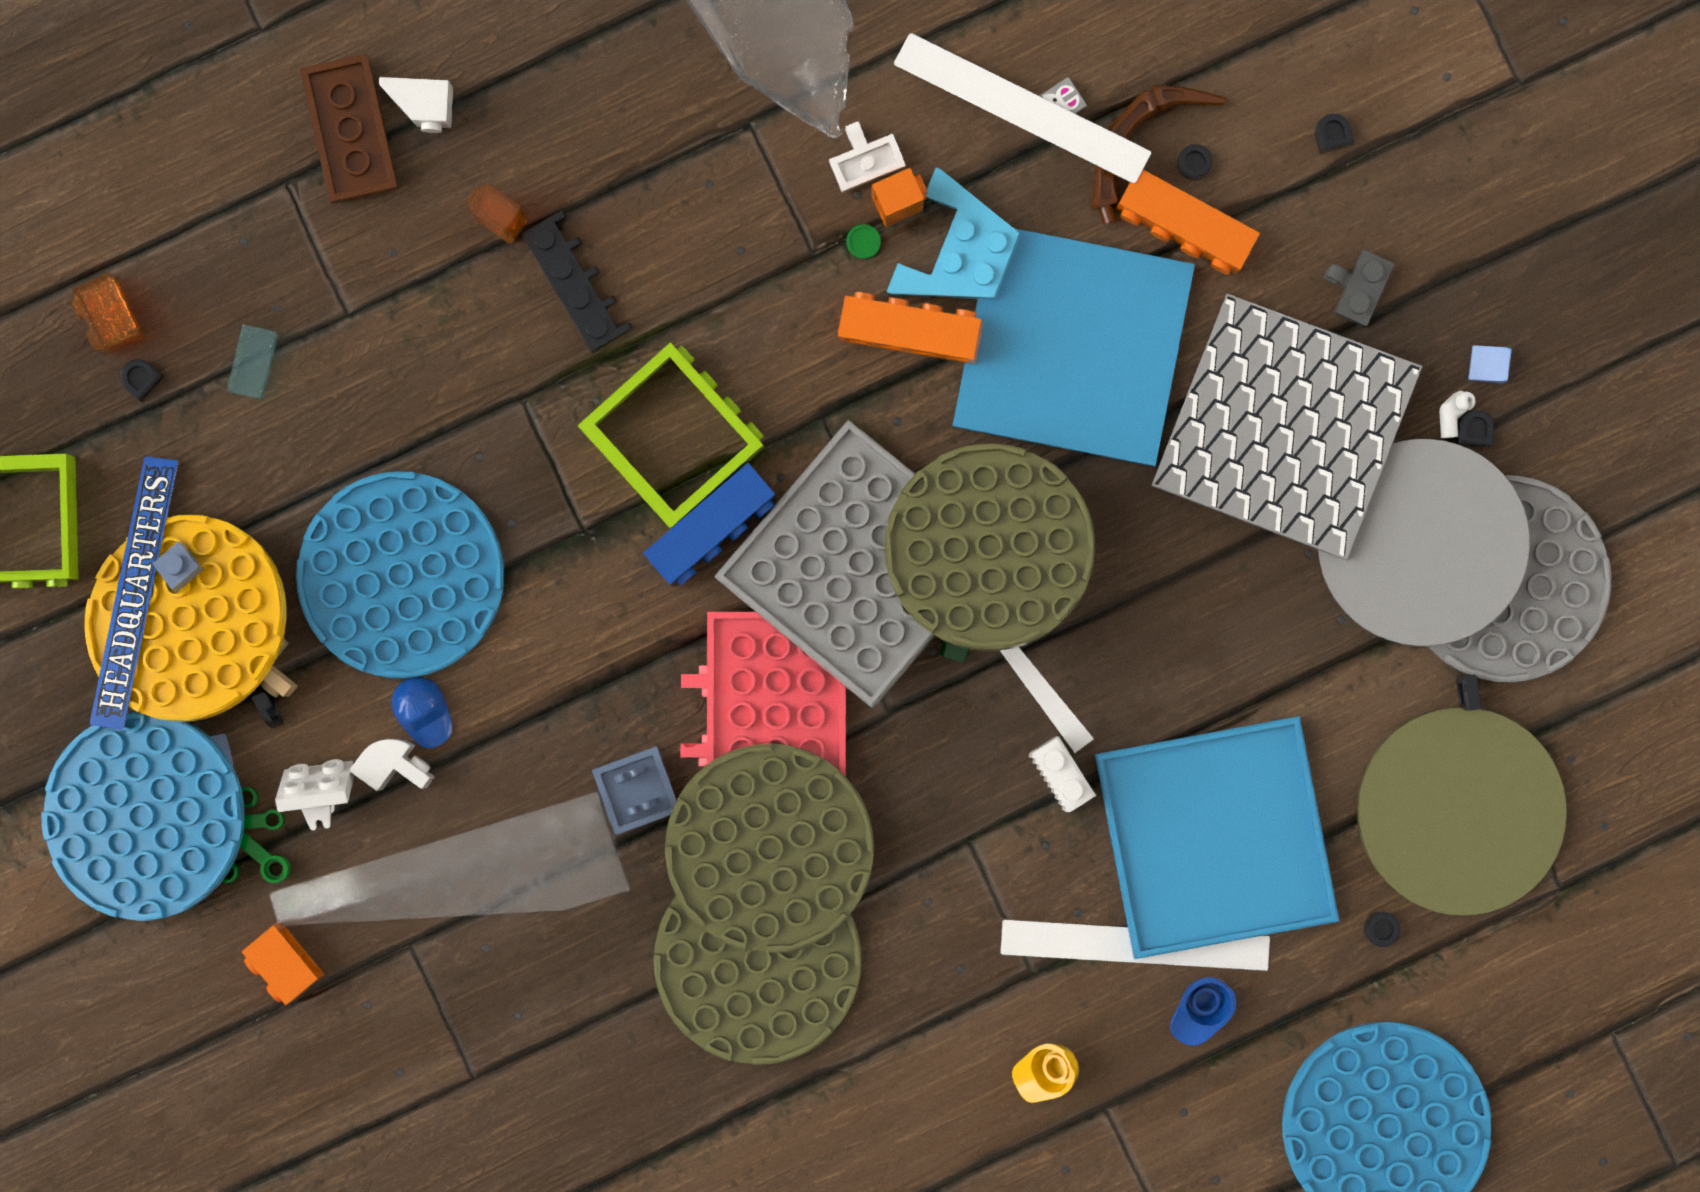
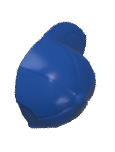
(422, 711)
(1202, 1010)

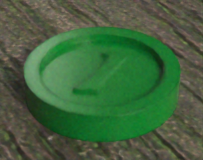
(863, 241)

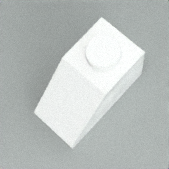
(422, 100)

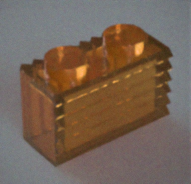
(497, 212)
(107, 314)

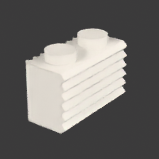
(1062, 774)

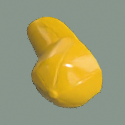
(1046, 1073)

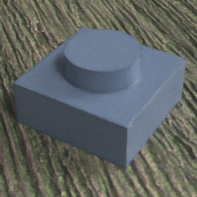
(178, 566)

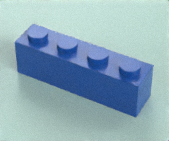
(709, 525)

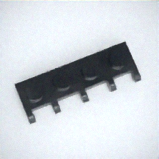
(573, 283)

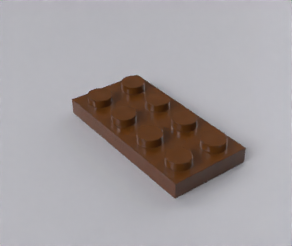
(349, 128)

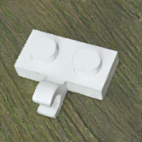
(866, 160)

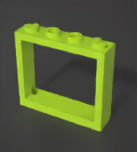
(706, 386)
(68, 505)

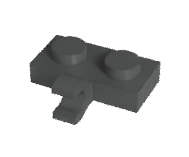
(1361, 286)

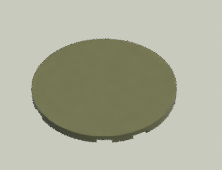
(989, 547)
(1461, 811)
(769, 848)
(750, 1001)

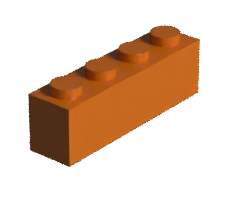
(1188, 222)
(910, 328)

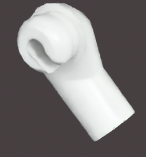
(1452, 410)

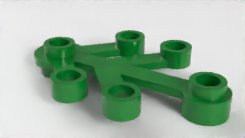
(255, 850)

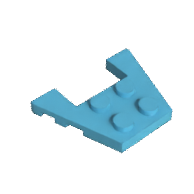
(972, 254)

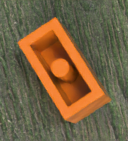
(899, 196)
(282, 964)

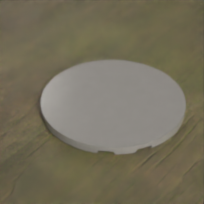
(1434, 547)
(1557, 601)

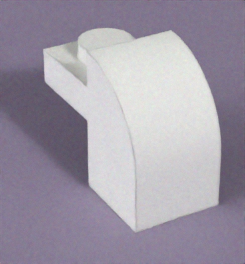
(384, 758)

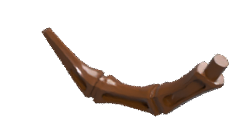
(1143, 107)

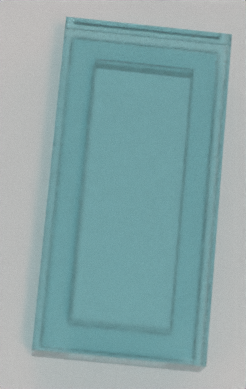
(252, 362)

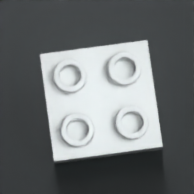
(315, 790)

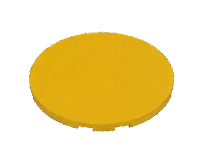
(211, 637)

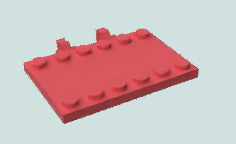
(765, 693)

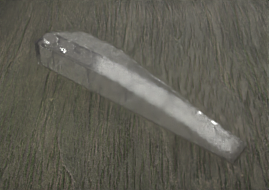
(512, 866)

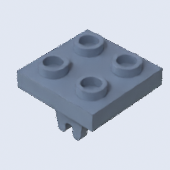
(635, 790)

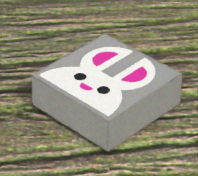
(1065, 96)

